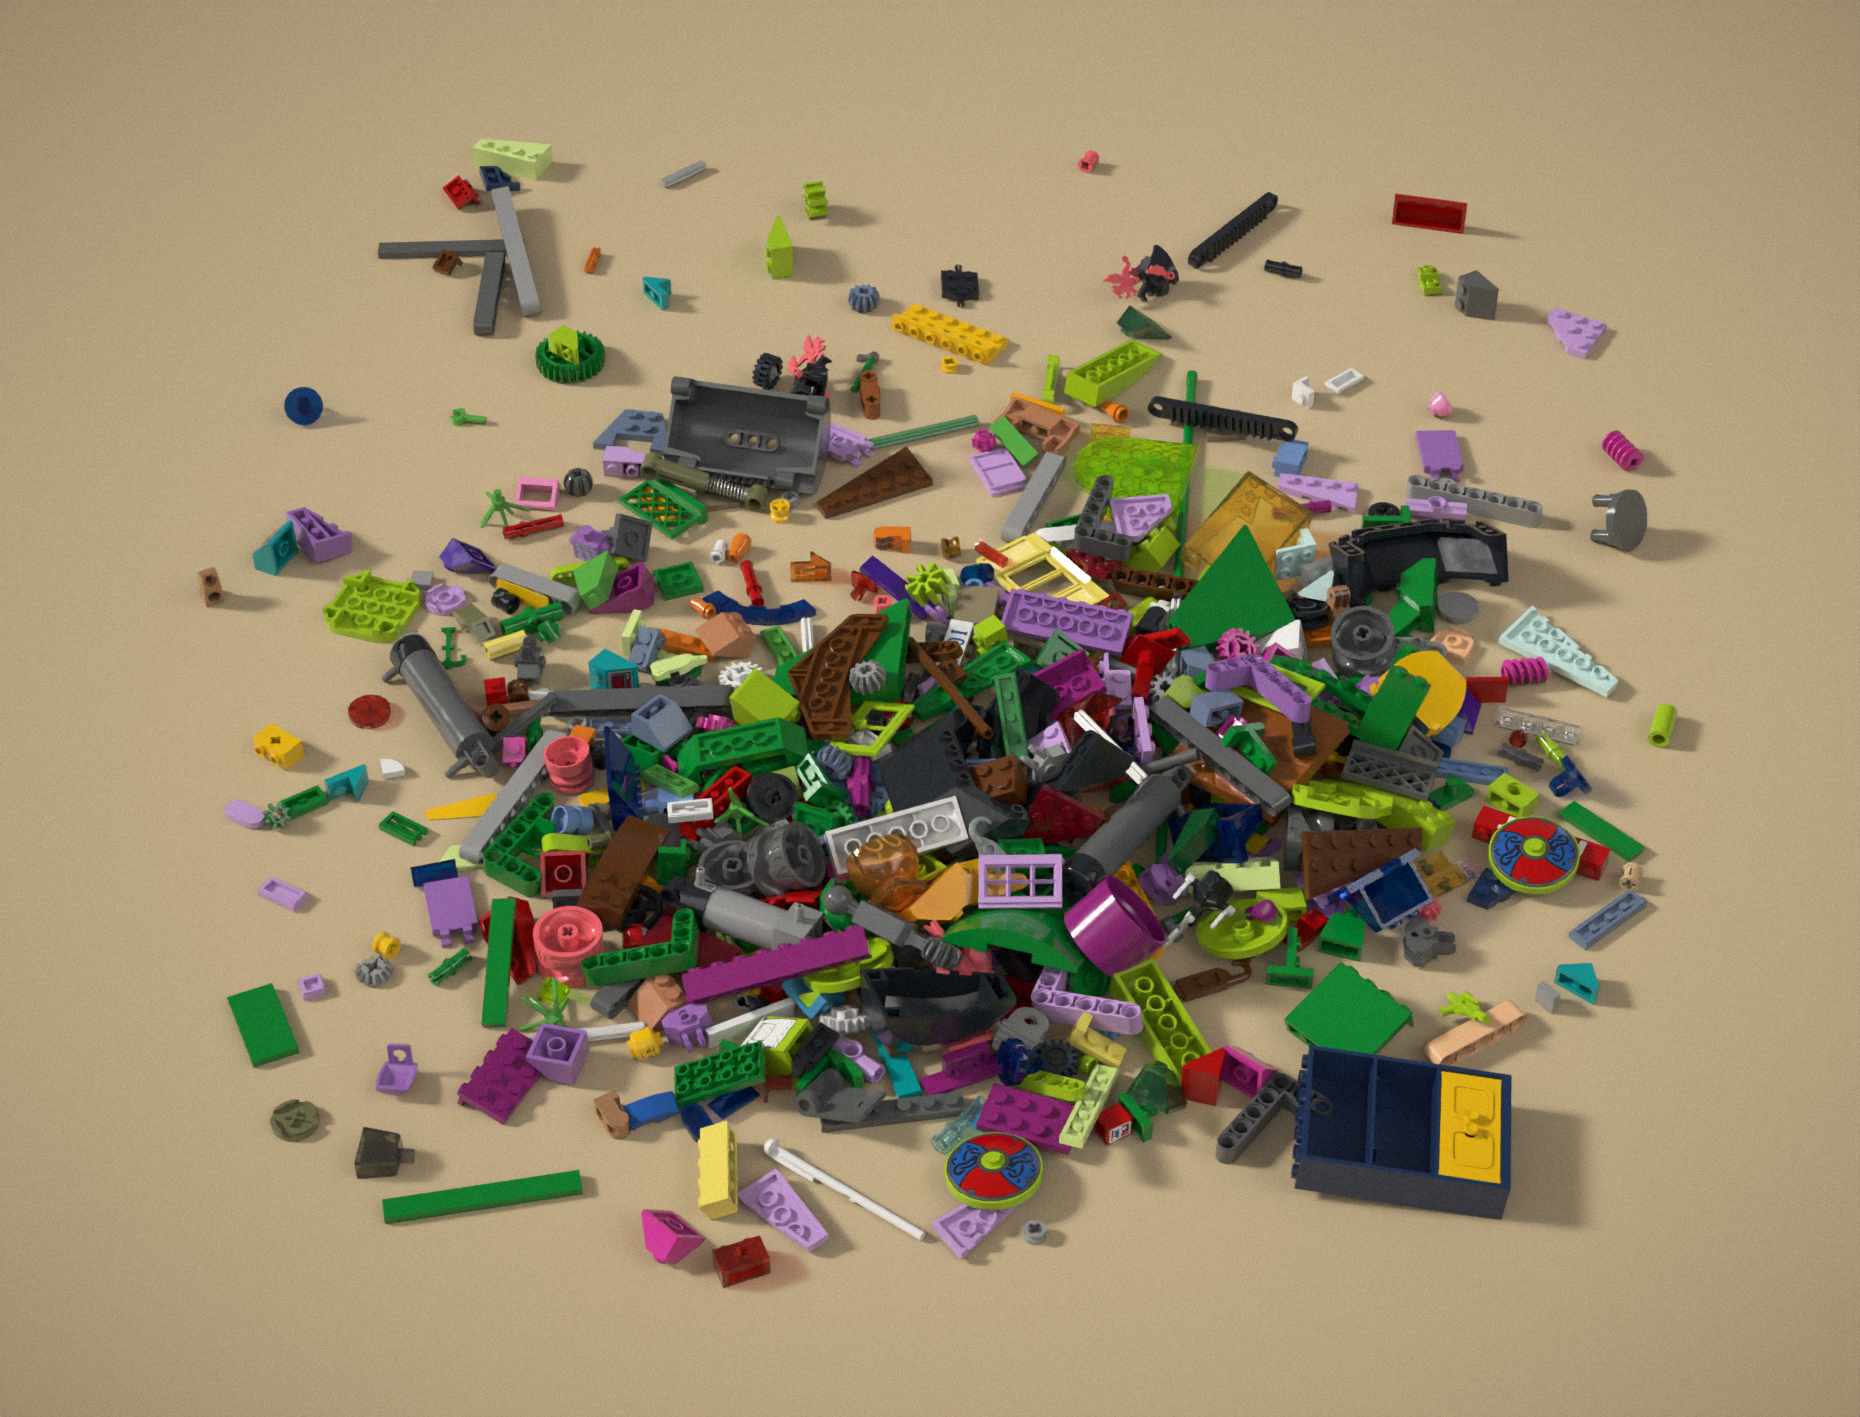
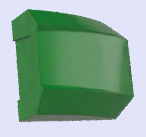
(644, 753)

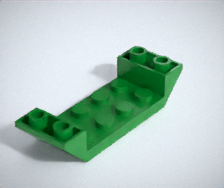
(742, 745)

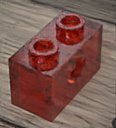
(741, 1261)

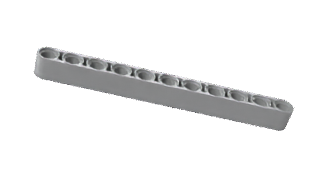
(516, 251)

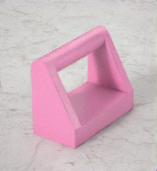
(538, 485)

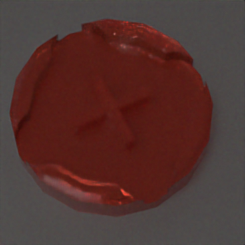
(369, 711)

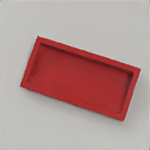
(1429, 213)

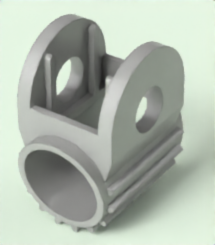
(1016, 1027)

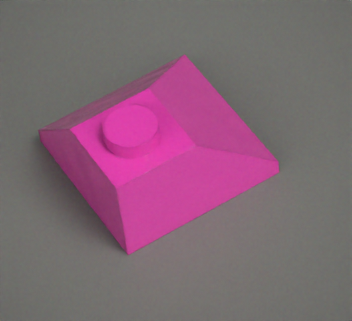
(668, 1236)

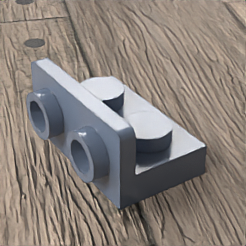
(647, 648)

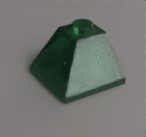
(1140, 325)
(1158, 1088)

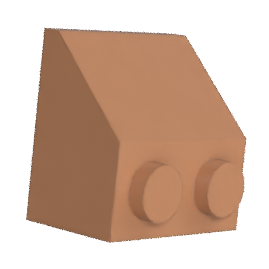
(727, 635)
(655, 1000)

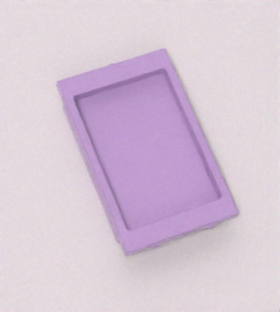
(998, 471)

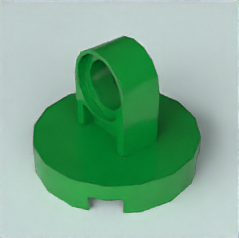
(1089, 980)

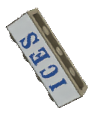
(963, 633)

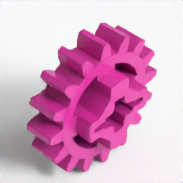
(1236, 644)
(714, 723)

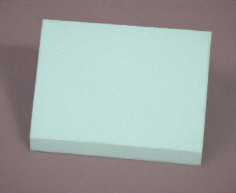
(1319, 588)

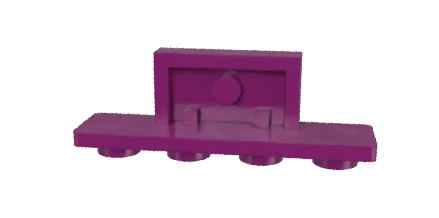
(962, 1069)

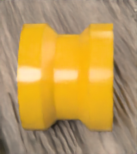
(780, 511)
(386, 945)

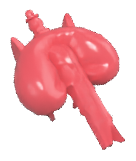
(973, 959)

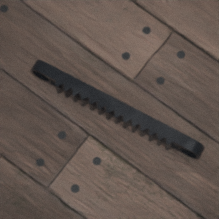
(1233, 230)
(1223, 419)

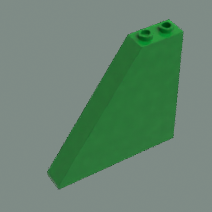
(1233, 594)
(888, 650)

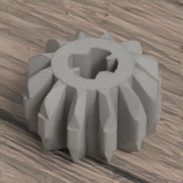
(867, 677)
(1159, 686)

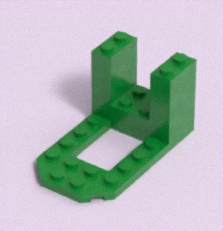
(1386, 713)

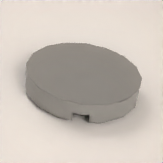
(1457, 607)

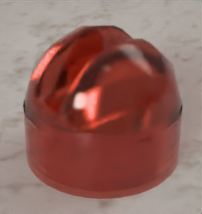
(1518, 738)

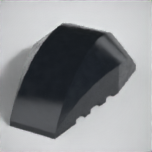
(932, 1008)

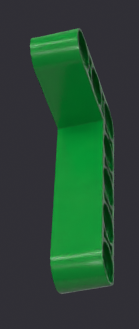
(501, 856)
(648, 960)

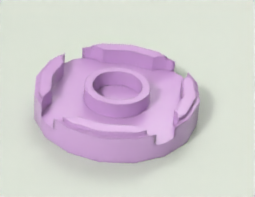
(444, 599)

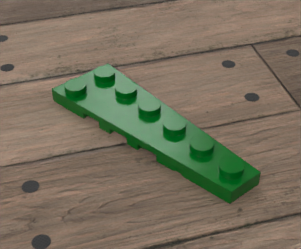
(980, 676)

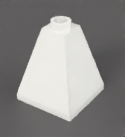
(1289, 637)

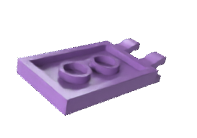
(1440, 453)
(451, 909)

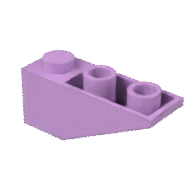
(622, 462)

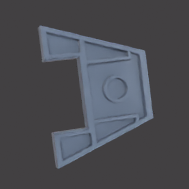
(635, 426)

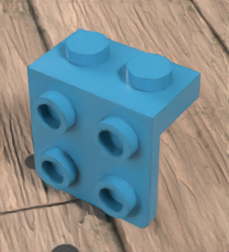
(823, 1002)

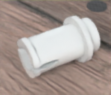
(717, 555)

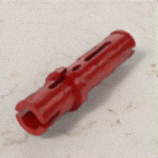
(525, 528)
(753, 588)

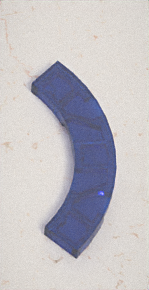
(760, 614)

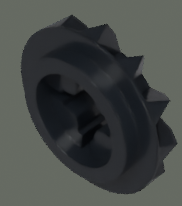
(1380, 508)

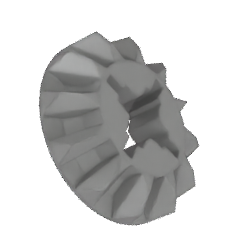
(376, 977)

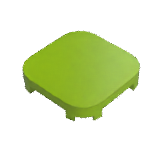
(372, 608)
(1325, 798)

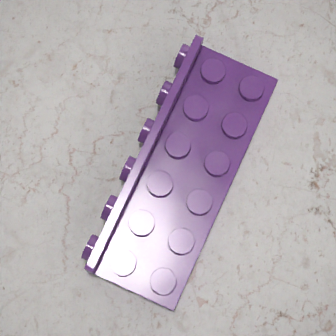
(1085, 624)

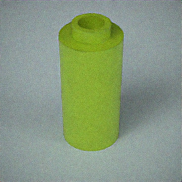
(1662, 725)

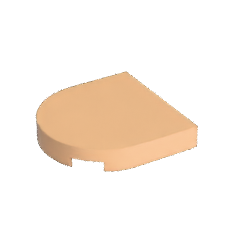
(1457, 642)

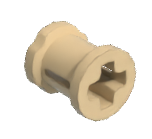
(1629, 877)

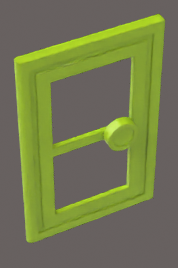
(1313, 688)
(859, 722)

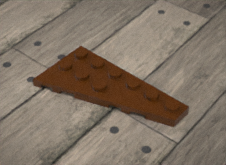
(888, 479)
(1346, 855)

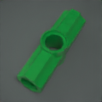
(531, 618)

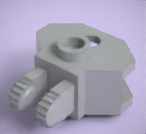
(1045, 761)

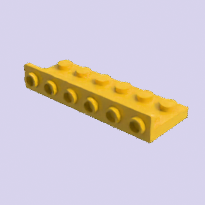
(950, 333)

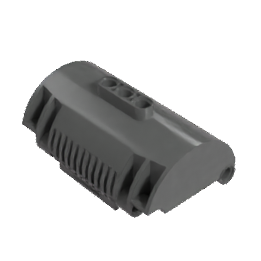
(710, 413)

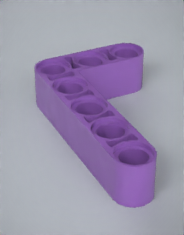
(1265, 679)

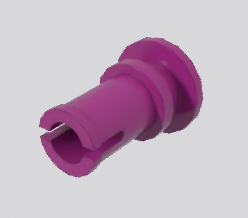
(1263, 911)

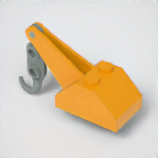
(957, 888)

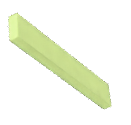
(1088, 1109)

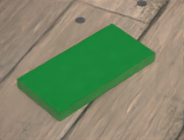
(262, 1025)

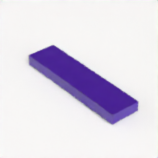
(891, 583)

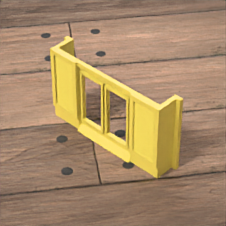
(1033, 549)

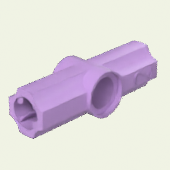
(1437, 508)
(854, 1051)

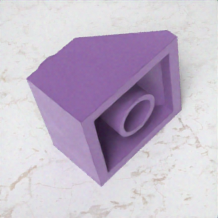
(558, 1052)

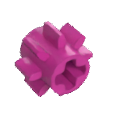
(983, 441)

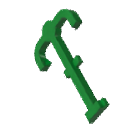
(447, 663)

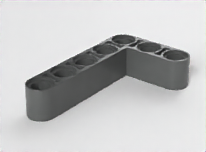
(1087, 533)
(1255, 1116)

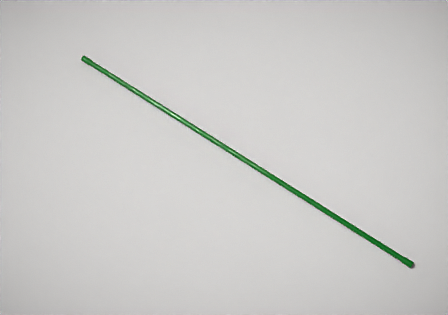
(1191, 384)

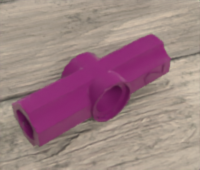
(861, 785)

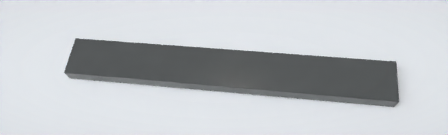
(433, 248)

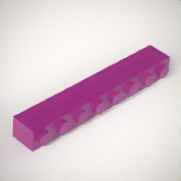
(777, 965)

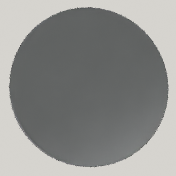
(1624, 519)

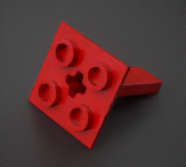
(1149, 660)

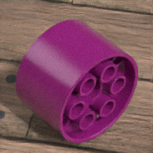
(1114, 927)

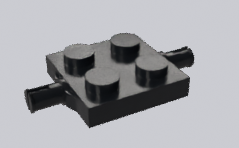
(959, 285)

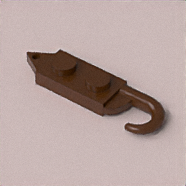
(1210, 982)

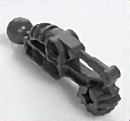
(892, 927)

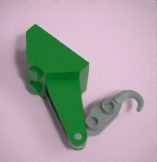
(1417, 606)

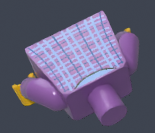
(589, 543)

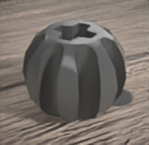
(578, 482)

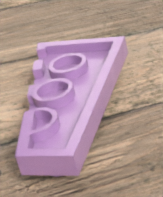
(1318, 489)
(782, 1208)
(967, 1226)

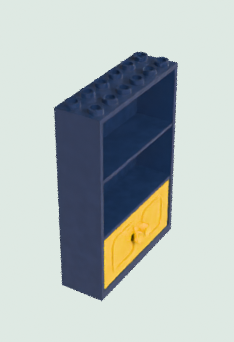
(1404, 1132)

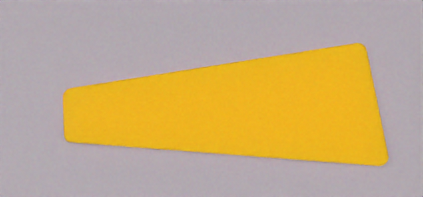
(467, 808)

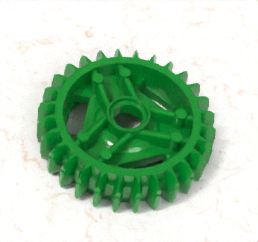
(562, 370)

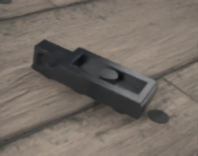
(813, 1050)

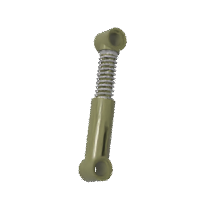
(656, 467)

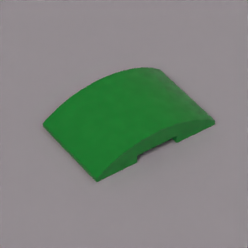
(1025, 930)

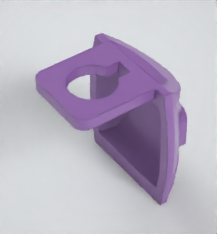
(395, 1075)

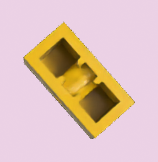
(278, 746)

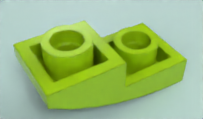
(1429, 280)

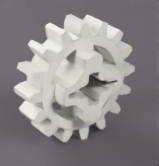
(736, 674)
(845, 1019)

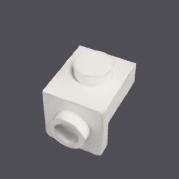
(1302, 393)

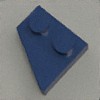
(495, 178)
(1489, 891)

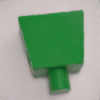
(1343, 936)

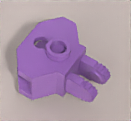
(1162, 879)
(687, 1025)

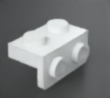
(1315, 570)

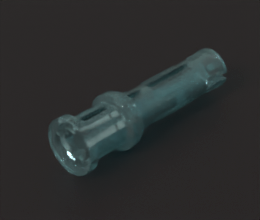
(953, 1131)

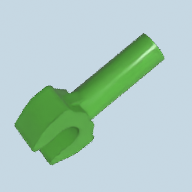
(460, 416)

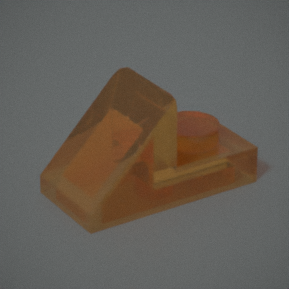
(811, 571)

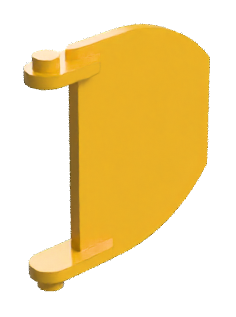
(1445, 693)

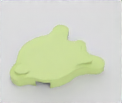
(673, 663)

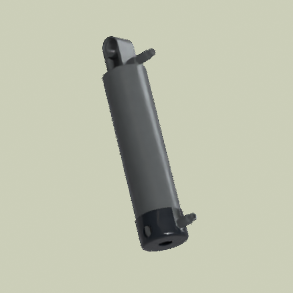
(443, 704)
(1124, 832)

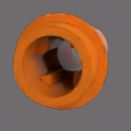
(1115, 411)
(740, 545)

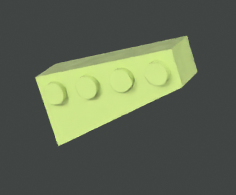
(514, 157)
(1255, 874)

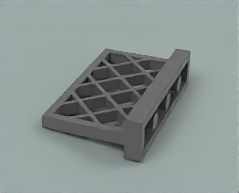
(1388, 761)

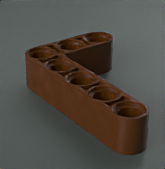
(1152, 581)

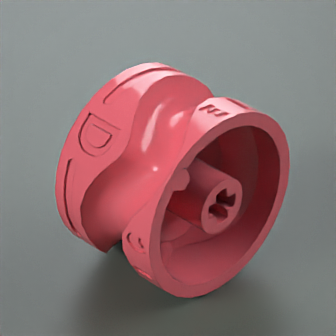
(562, 942)

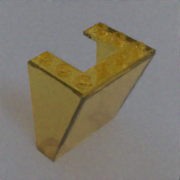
(1252, 502)

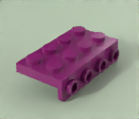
(1072, 678)
(502, 1079)
(1026, 1116)

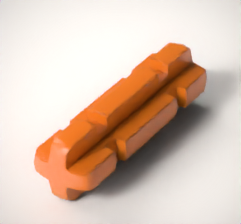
(592, 260)

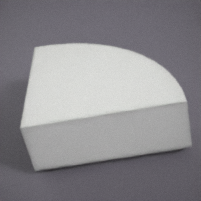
(391, 768)

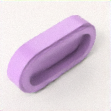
(245, 814)

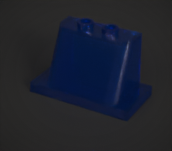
(1235, 827)
(1387, 893)

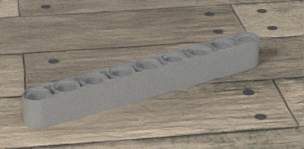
(509, 801)

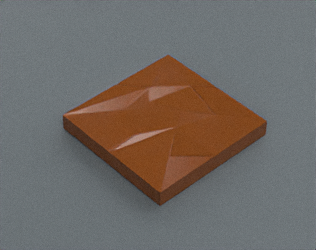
(1277, 737)

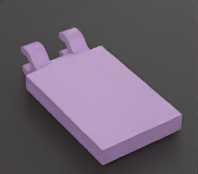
(847, 445)

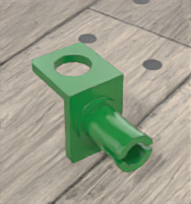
(542, 827)

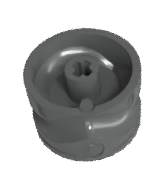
(1363, 642)
(1296, 823)
(786, 859)
(728, 866)

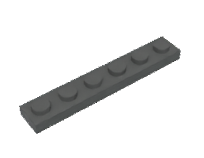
(904, 1111)

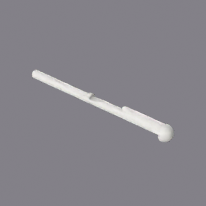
(811, 1173)

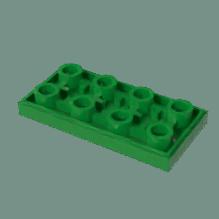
(720, 1074)

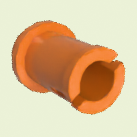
(706, 610)

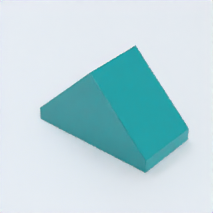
(1579, 980)

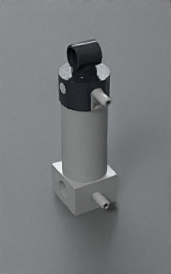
(740, 914)

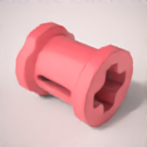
(1086, 164)
(882, 602)

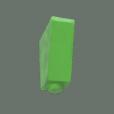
(596, 579)

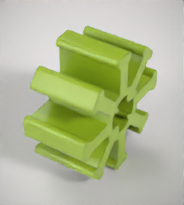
(815, 199)
(927, 584)

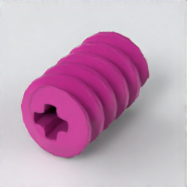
(1622, 451)
(1525, 669)

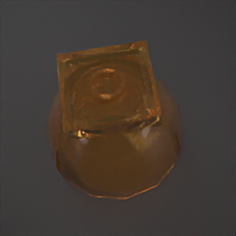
(887, 872)

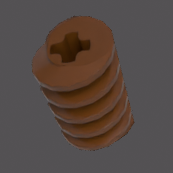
(501, 713)

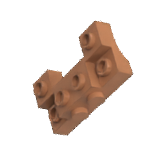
(1041, 424)

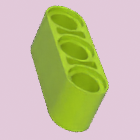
(568, 842)

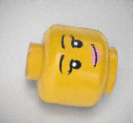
(645, 1044)

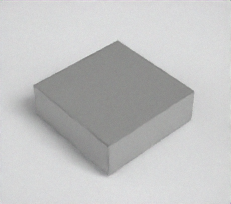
(423, 579)
(1547, 997)

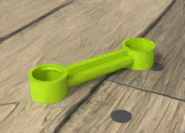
(1050, 379)

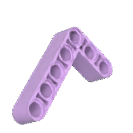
(1068, 1007)

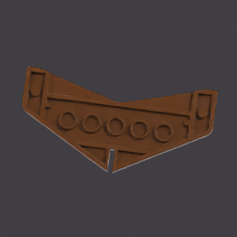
(823, 675)

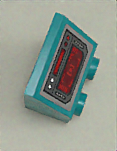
(276, 550)
(612, 672)

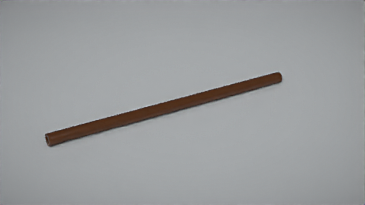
(950, 689)

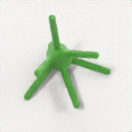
(499, 504)
(737, 811)
(553, 1016)

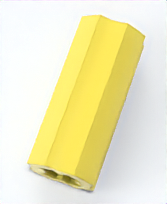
(504, 645)

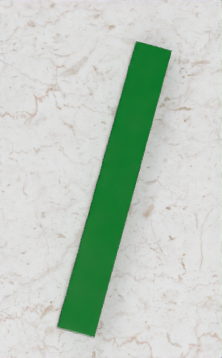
(482, 1196)

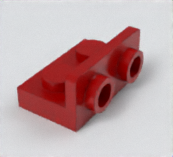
(461, 192)

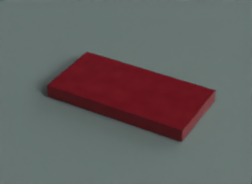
(709, 948)

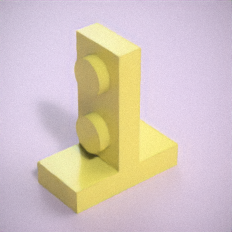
(1094, 1043)

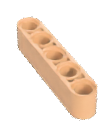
(1475, 1035)

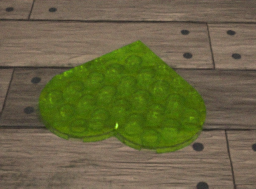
(1138, 467)

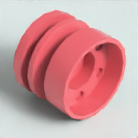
(569, 764)

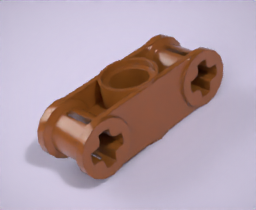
(870, 395)

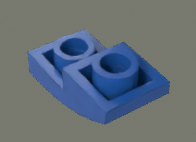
(654, 1107)

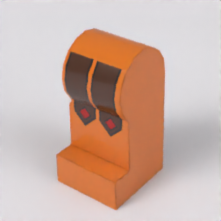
(893, 538)

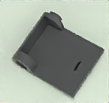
(830, 1099)

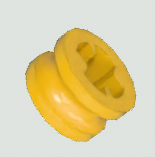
(949, 364)

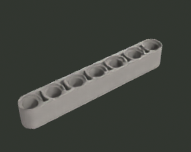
(1034, 497)
(1479, 501)

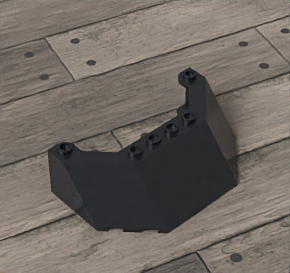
(1380, 554)
(1086, 766)
(935, 768)

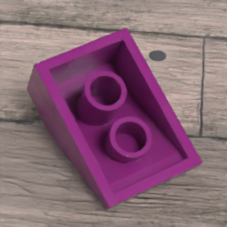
(631, 590)

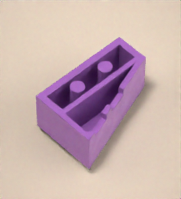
(318, 537)

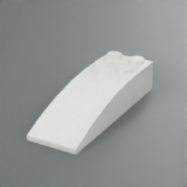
(928, 825)

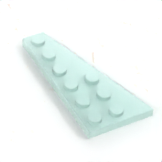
(1536, 638)

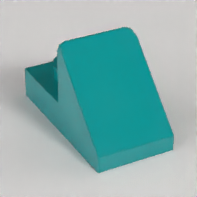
(657, 290)
(350, 781)

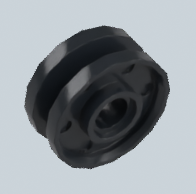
(1309, 612)

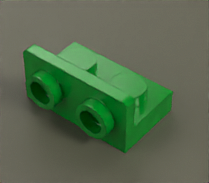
(672, 862)

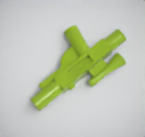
(1466, 1006)

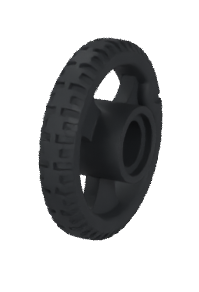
(637, 912)

